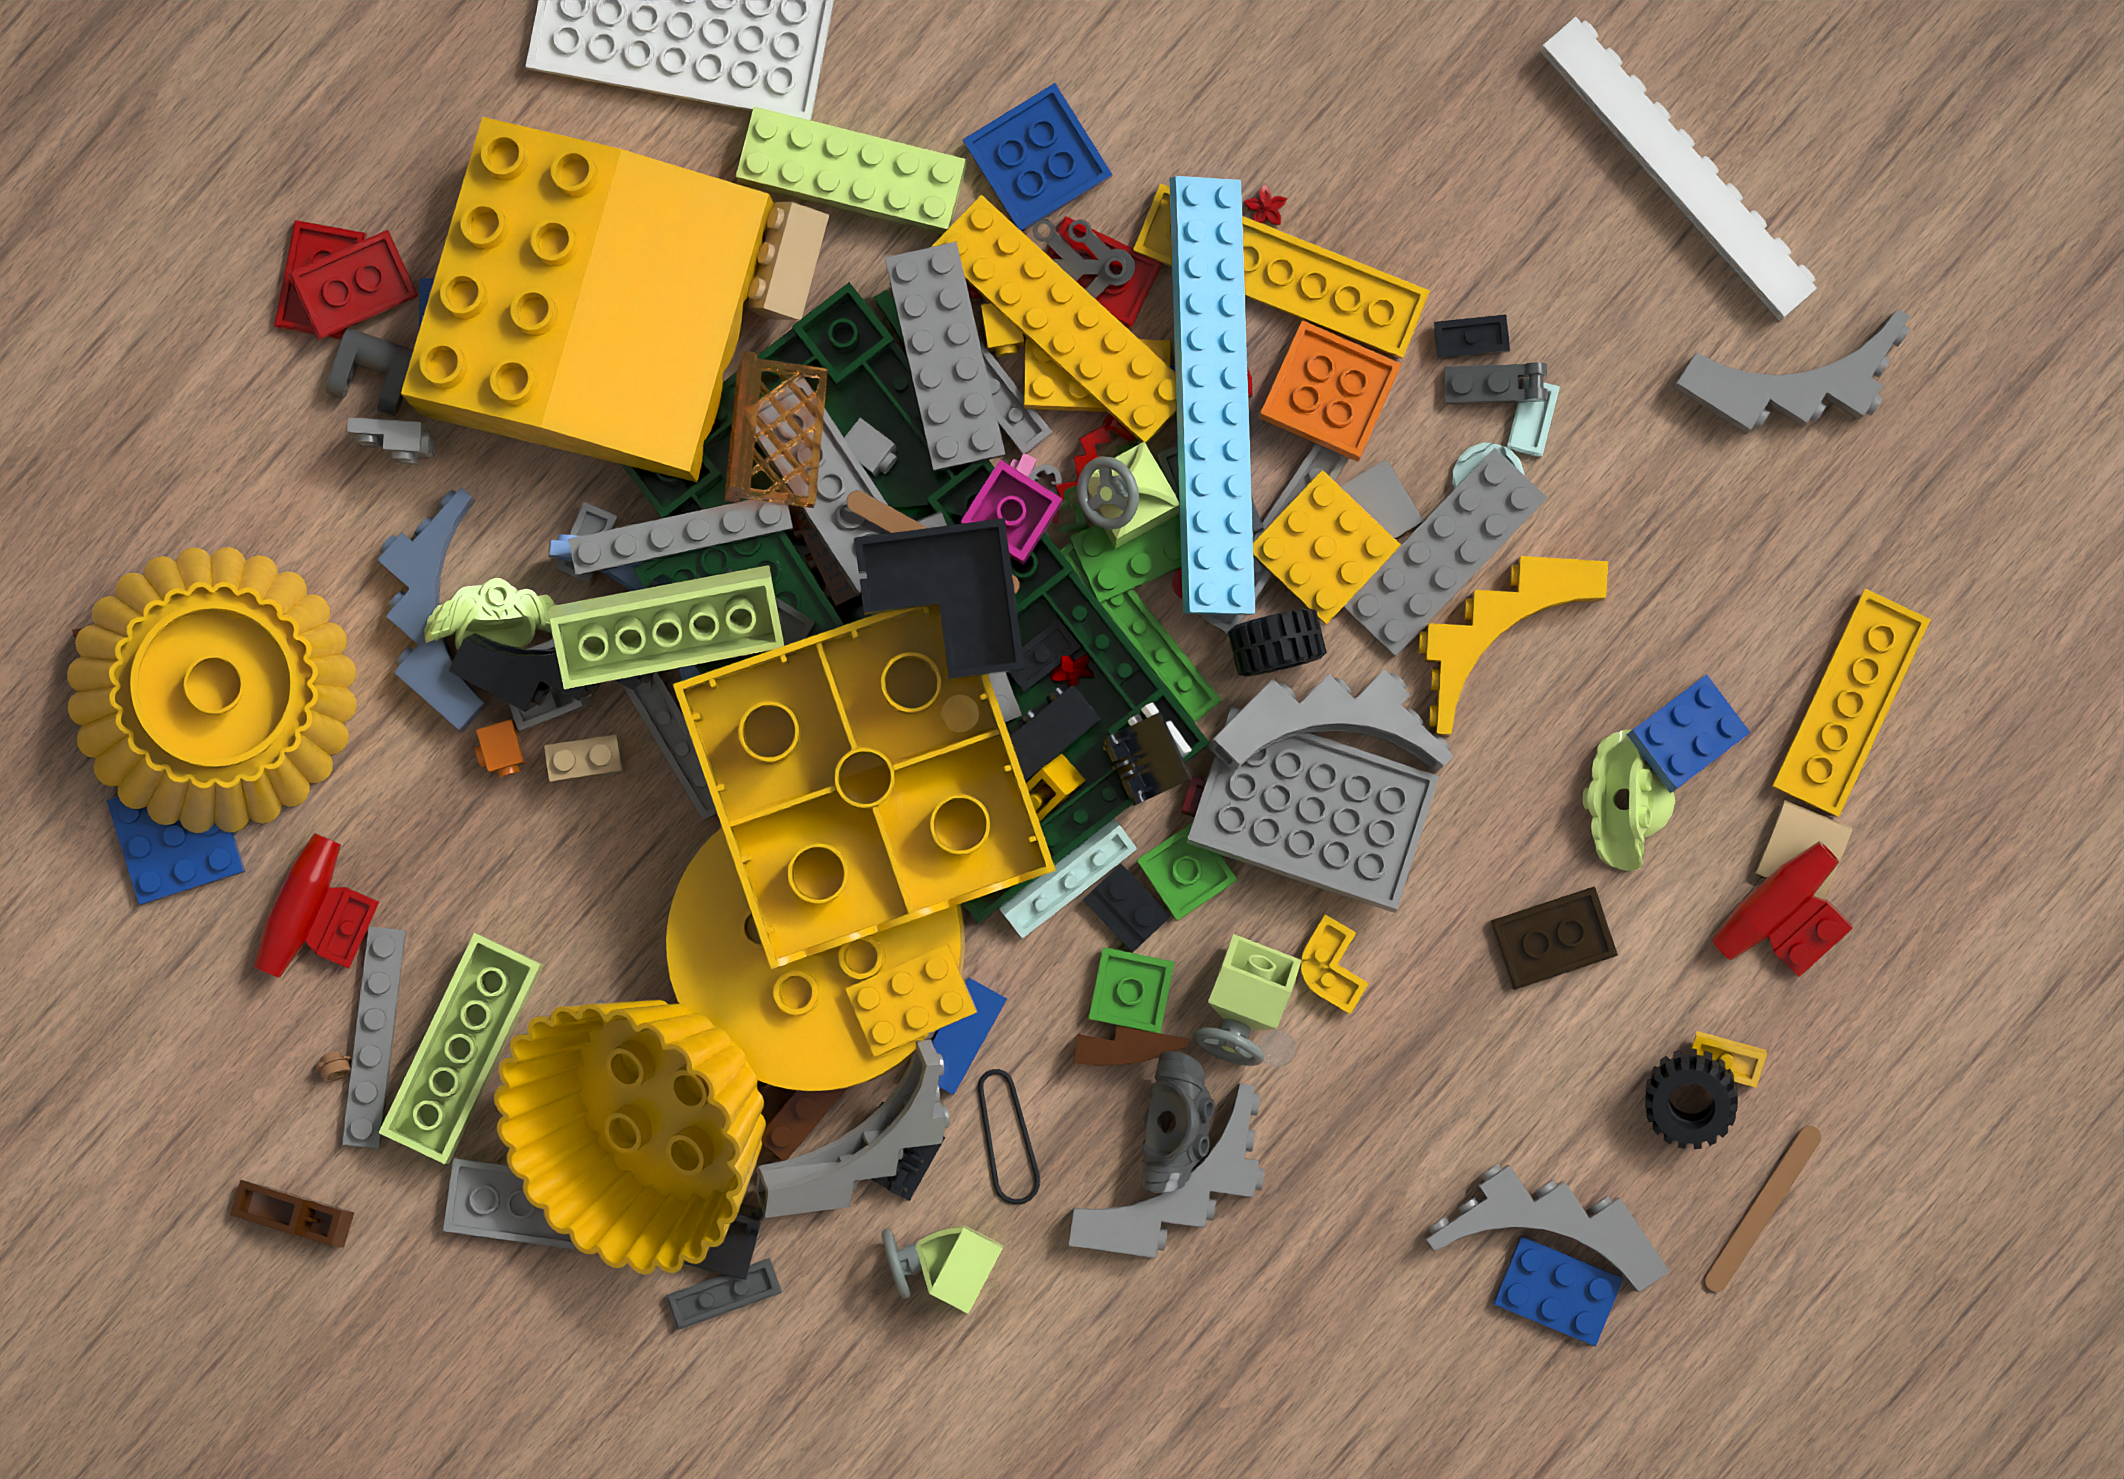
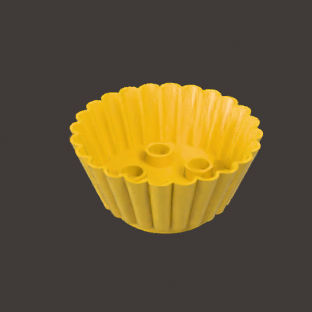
(211, 689)
(631, 1129)

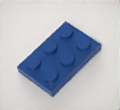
(1688, 733)
(1558, 1291)

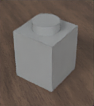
(871, 448)

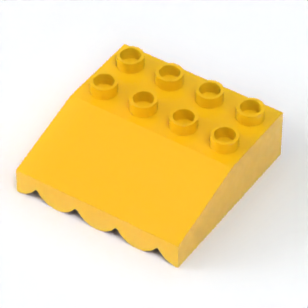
(587, 299)
(851, 789)

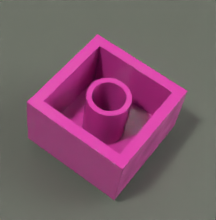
(1022, 503)

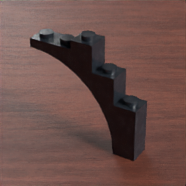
(522, 674)

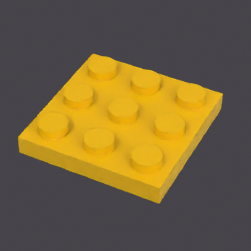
(1324, 547)

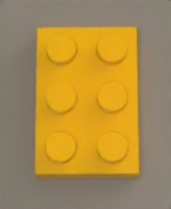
(911, 1000)

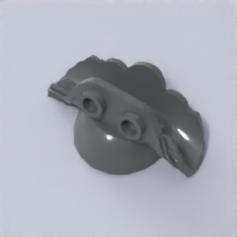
(1174, 1154)

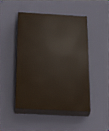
(1554, 938)

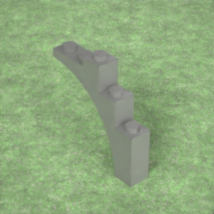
(1743, 396)
(1329, 707)
(871, 1150)
(1225, 1169)
(1508, 1204)

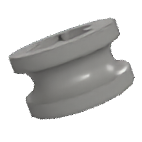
(1048, 470)

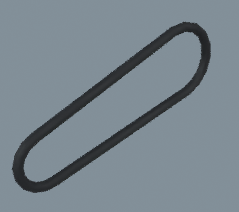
(989, 1139)

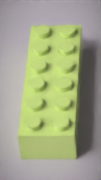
(851, 170)
(666, 627)
(461, 1048)

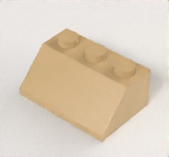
(787, 261)

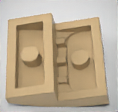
(1795, 832)

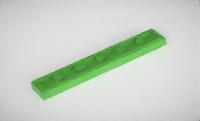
(1156, 647)

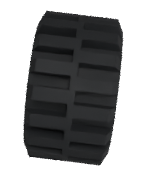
(1277, 642)
(1685, 1126)

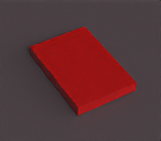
(309, 244)
(352, 284)
(1120, 300)

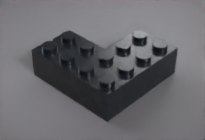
(964, 573)

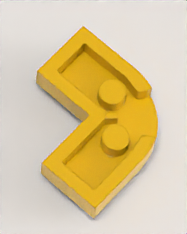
(1321, 965)

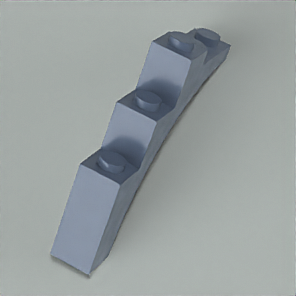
(420, 568)

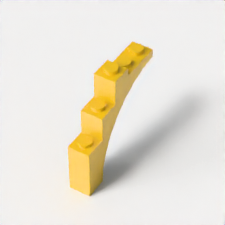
(1539, 585)

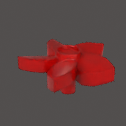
(1266, 206)
(1071, 670)

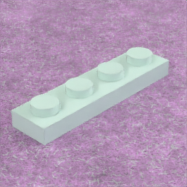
(1071, 878)

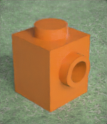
(500, 749)

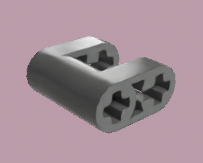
(374, 354)

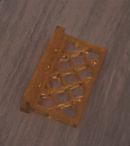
(744, 434)

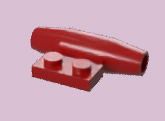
(312, 911)
(1788, 913)

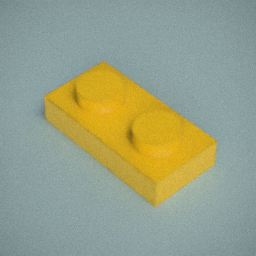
(1743, 1059)

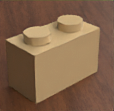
(584, 758)

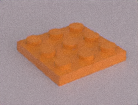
(1330, 391)

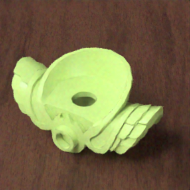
(493, 612)
(1620, 832)

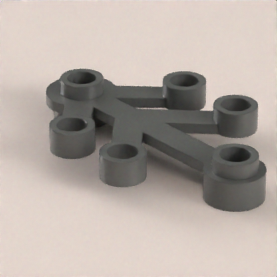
(1076, 266)

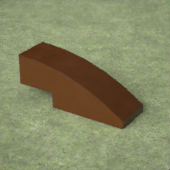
(1126, 1048)
(292, 1214)

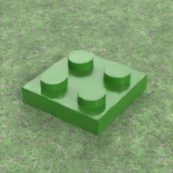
(1185, 873)
(1131, 990)

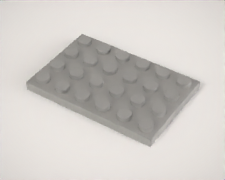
(1318, 816)

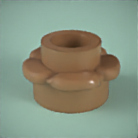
(334, 1066)

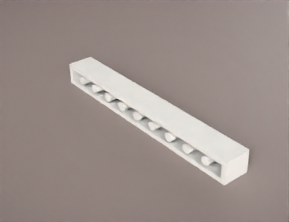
(1678, 168)

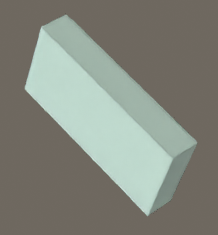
(1532, 423)

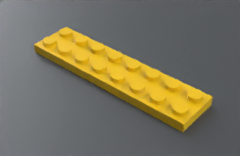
(1309, 282)
(1063, 320)

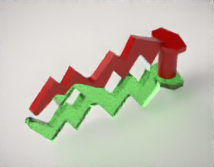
(1087, 441)

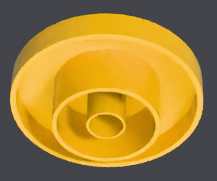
(791, 1017)

